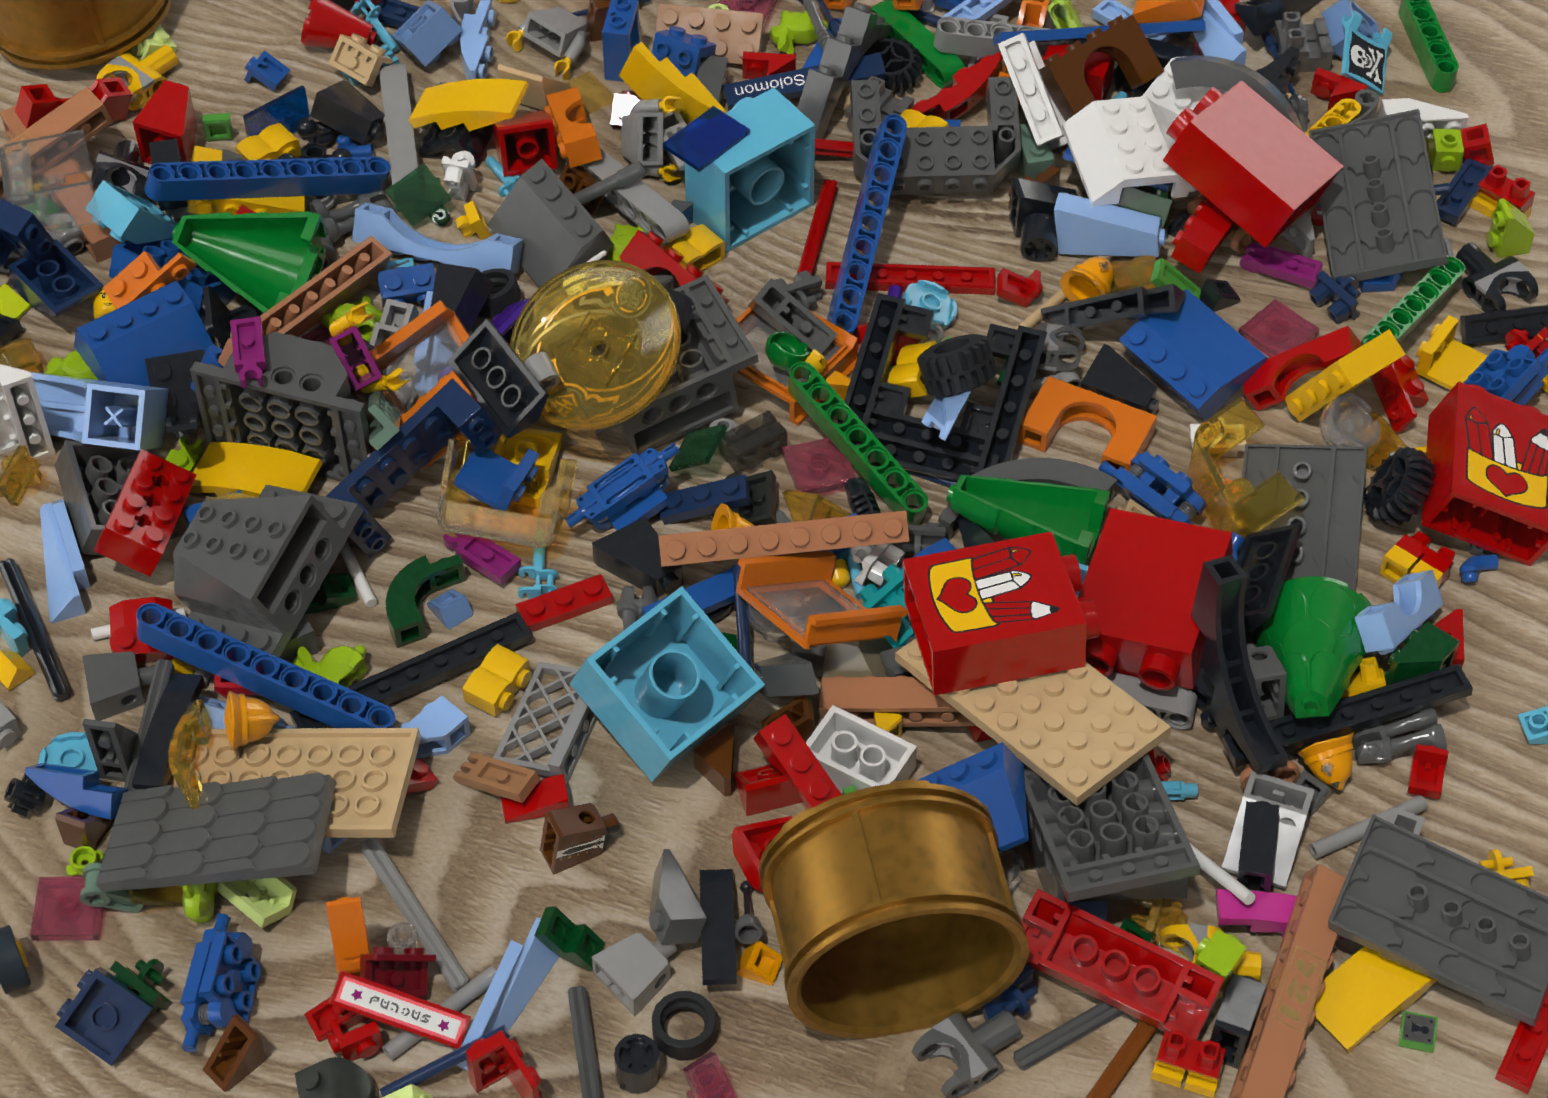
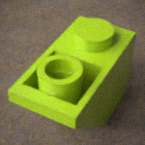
(1509, 231)

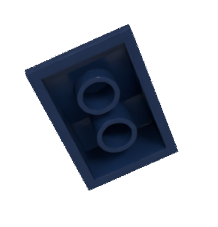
(55, 282)

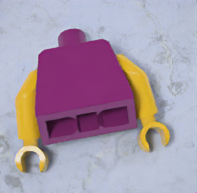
(355, 356)

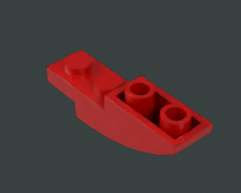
(967, 90)

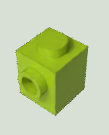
(1446, 150)
(1220, 954)

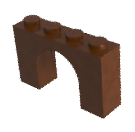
(1121, 41)

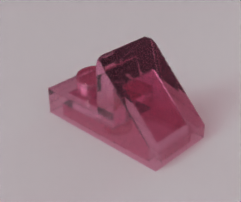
(708, 1078)

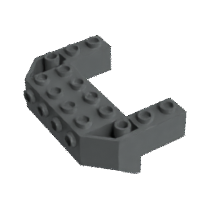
(944, 157)

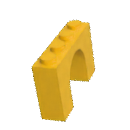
(258, 205)
(1344, 375)

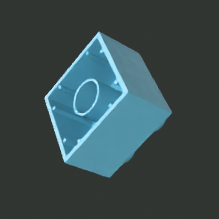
(761, 176)
(666, 683)

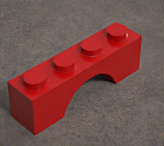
(38, 100)
(653, 257)
(1279, 372)
(793, 757)

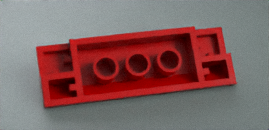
(1118, 966)

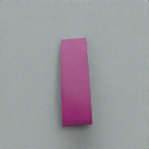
(1266, 914)

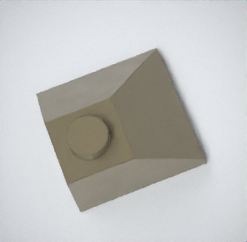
(855, 658)

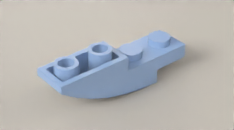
(475, 40)

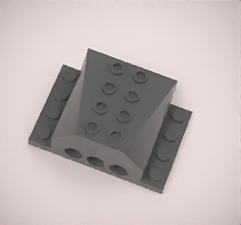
(702, 378)
(298, 409)
(259, 561)
(1112, 844)

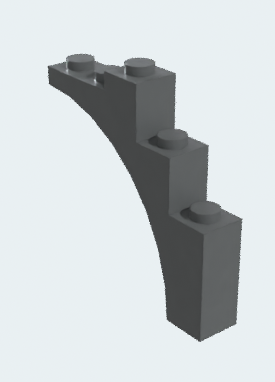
(840, 56)

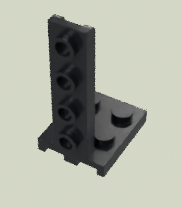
(174, 374)

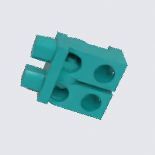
(889, 595)

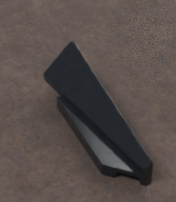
(1261, 14)
(1117, 307)

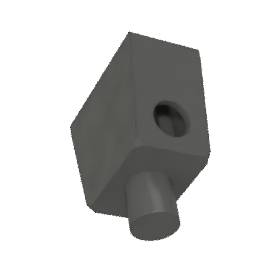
(1271, 676)
(115, 682)

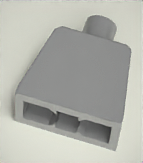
(634, 970)

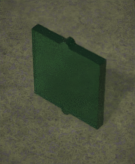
(418, 194)
(698, 448)

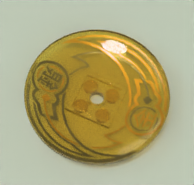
(596, 306)

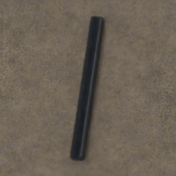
(35, 630)

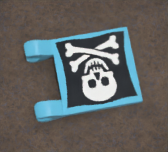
(1364, 58)

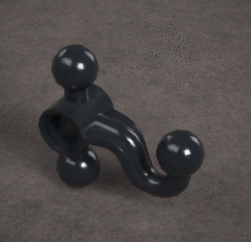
(317, 143)

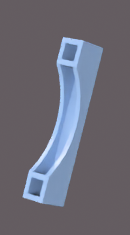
(401, 239)
(441, 730)

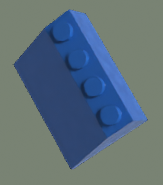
(163, 252)
(146, 328)
(1194, 354)
(999, 783)

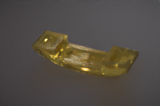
(191, 731)

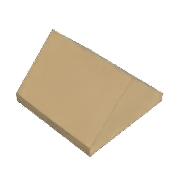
(538, 85)

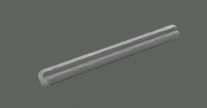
(414, 913)

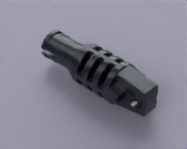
(861, 497)

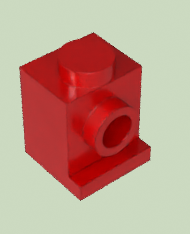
(1477, 144)

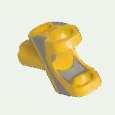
(141, 76)
(1187, 937)

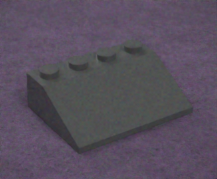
(551, 223)
(90, 485)

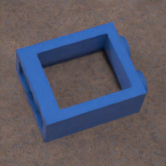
(619, 36)

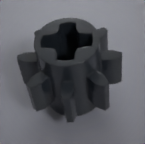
(24, 796)

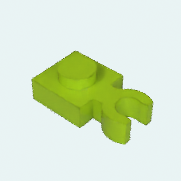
(188, 454)

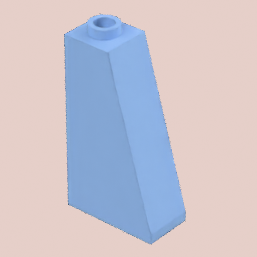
(1105, 229)

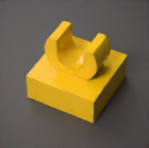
(473, 222)

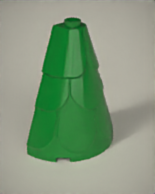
(256, 252)
(1033, 508)
(1315, 641)

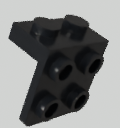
(457, 138)
(219, 316)

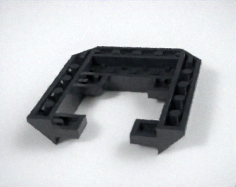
(985, 433)

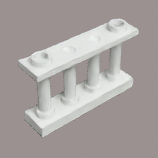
(1042, 113)

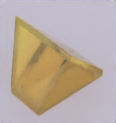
(811, 506)

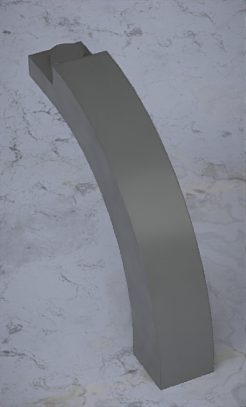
(1225, 74)
(1037, 470)

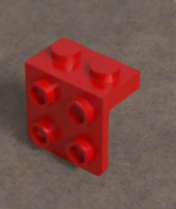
(495, 1059)

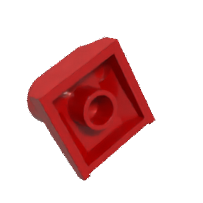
(123, 629)
(750, 843)

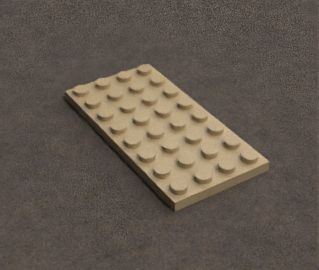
(1062, 724)
(367, 764)

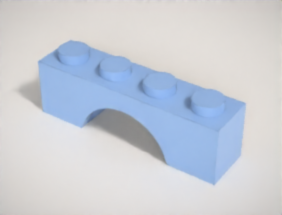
(1391, 623)

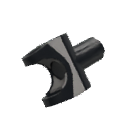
(121, 169)
(1492, 279)

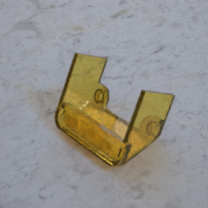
(1236, 505)
(518, 525)

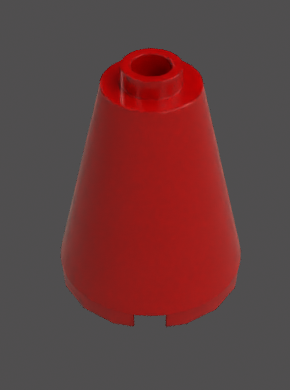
(330, 20)

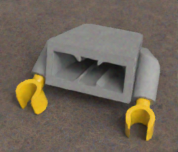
(554, 31)
(644, 136)

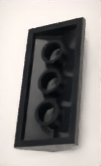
(499, 380)
(1265, 561)

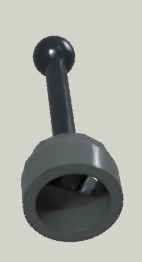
(747, 927)

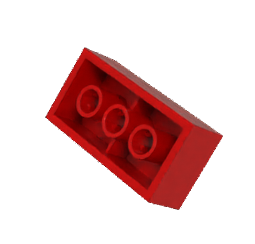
(145, 513)

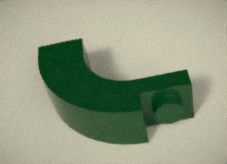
(410, 589)

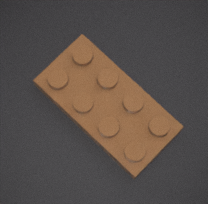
(728, 29)

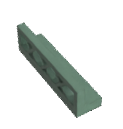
(386, 419)

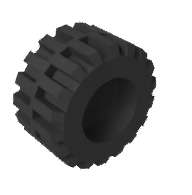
(957, 365)

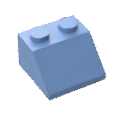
(1336, 30)
(427, 33)

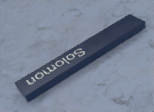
(791, 83)

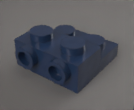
(103, 1015)

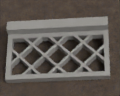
(574, 734)

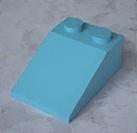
(131, 216)

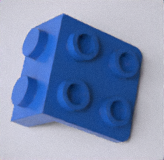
(682, 49)
(496, 478)

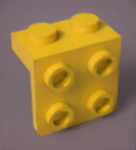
(1446, 359)

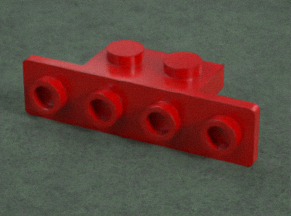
(1398, 392)

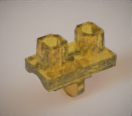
(19, 473)
(1160, 915)

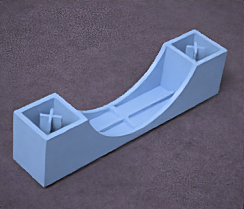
(103, 411)

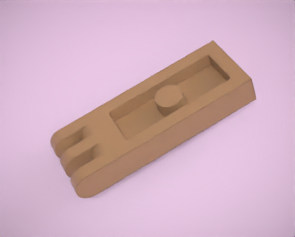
(497, 777)

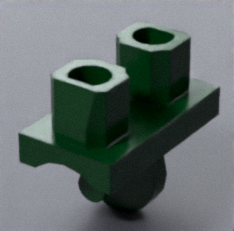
(142, 982)

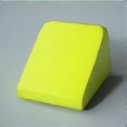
(11, 303)

